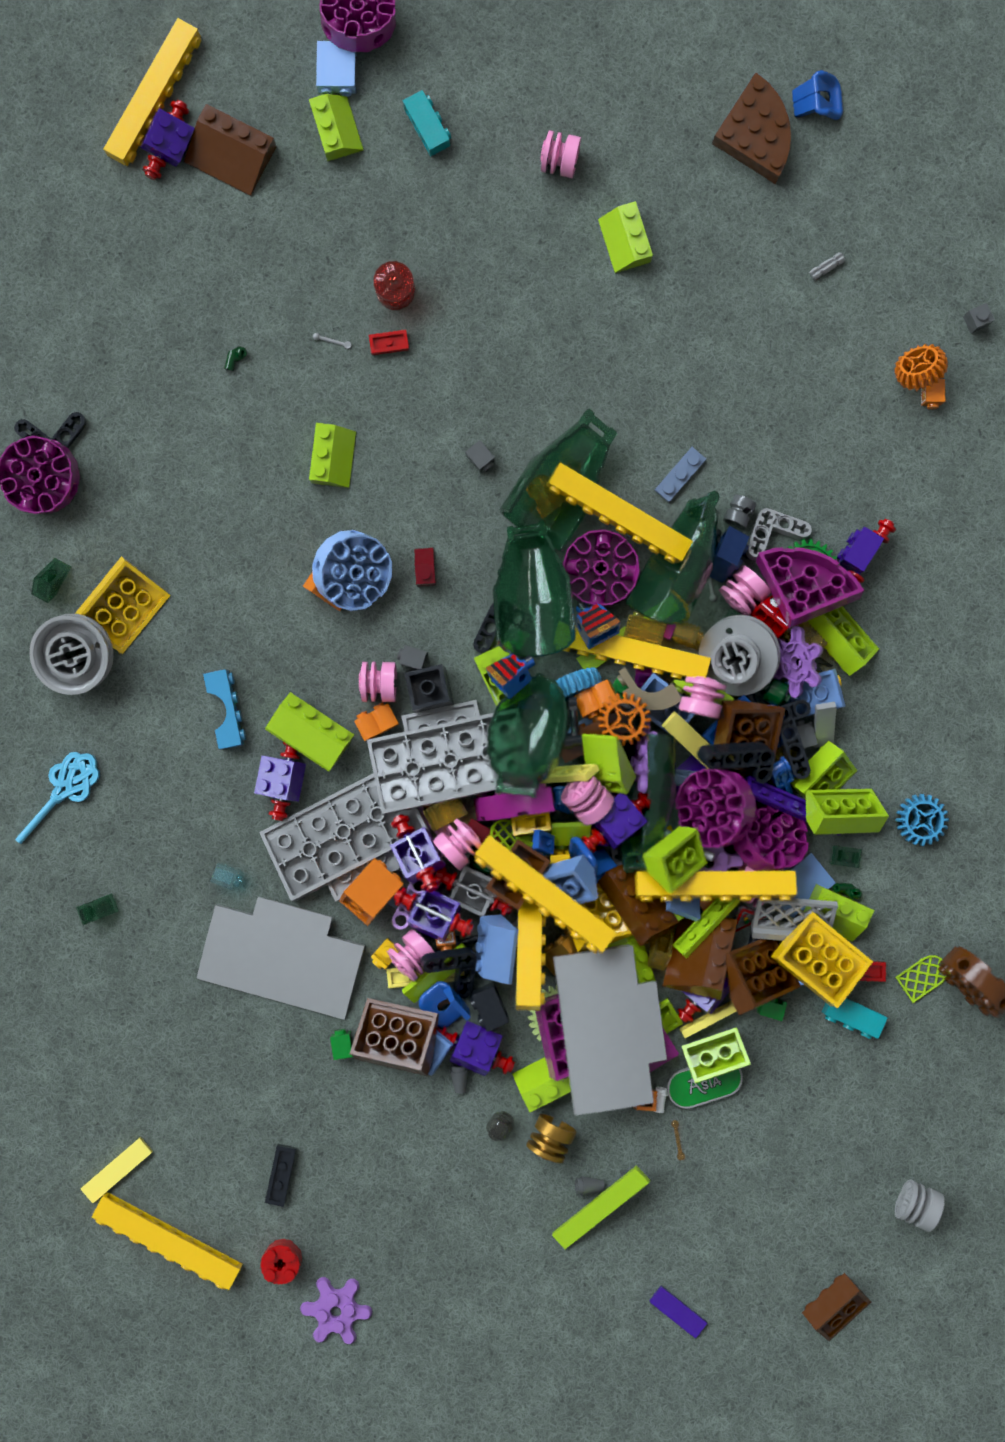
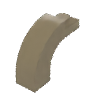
(655, 701)

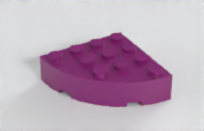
(806, 583)
(512, 805)
(552, 1037)

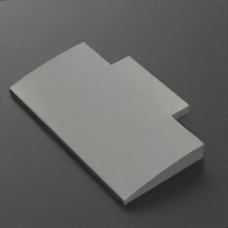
(435, 758)
(335, 840)
(281, 956)
(608, 1029)

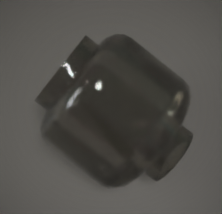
(500, 1126)

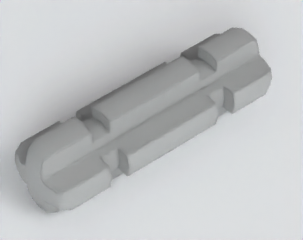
(827, 266)

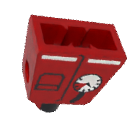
(771, 615)

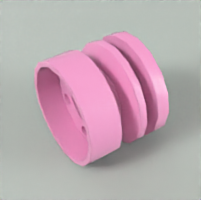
(560, 154)
(748, 587)
(378, 681)
(702, 697)
(587, 800)
(458, 844)
(409, 957)

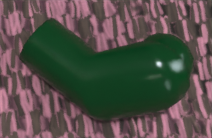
(234, 356)
(847, 889)

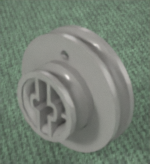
(753, 642)
(63, 673)

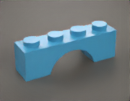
(230, 732)

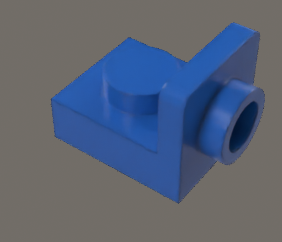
(543, 842)

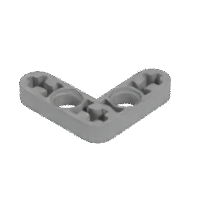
(772, 524)

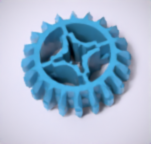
(579, 681)
(915, 824)

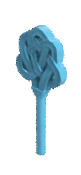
(57, 795)

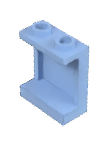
(335, 69)

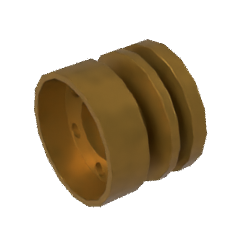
(549, 1141)

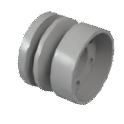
(919, 1205)

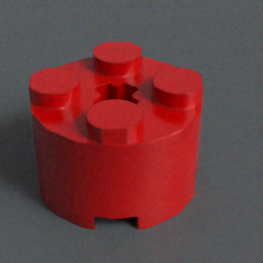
(274, 1270)

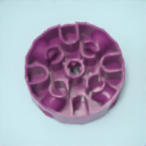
(358, 23)
(57, 472)
(614, 556)
(717, 805)
(774, 840)

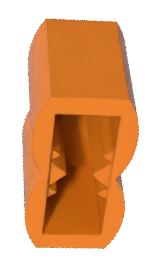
(591, 699)
(376, 722)

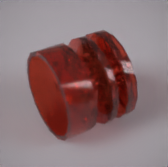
(396, 295)

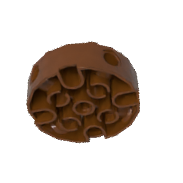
(974, 981)

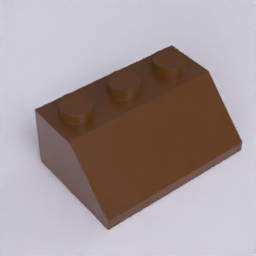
(499, 889)
(836, 1307)

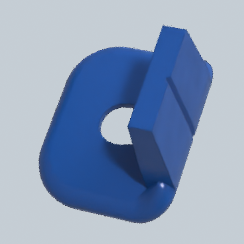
(808, 97)
(599, 860)
(438, 992)

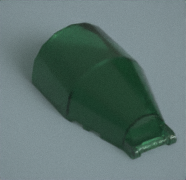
(576, 448)
(671, 590)
(532, 596)
(661, 792)

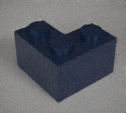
(728, 554)

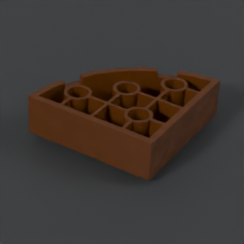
(757, 130)

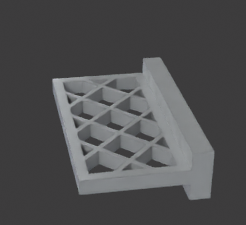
(778, 930)

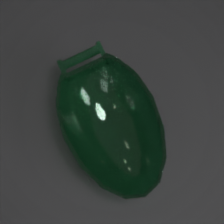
(527, 736)

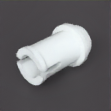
(661, 1098)

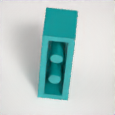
(427, 122)
(856, 1017)

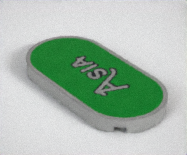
(687, 1094)

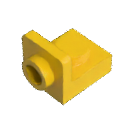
(380, 956)

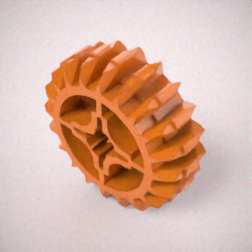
(921, 367)
(632, 713)

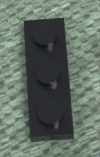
(280, 1175)

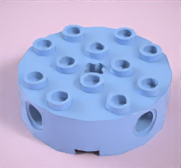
(352, 570)

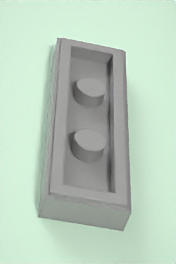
(824, 723)

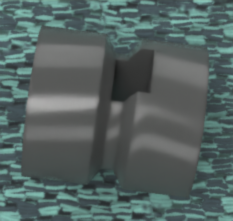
(740, 510)

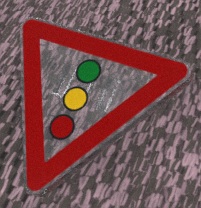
(744, 917)

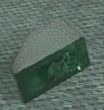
(49, 580)

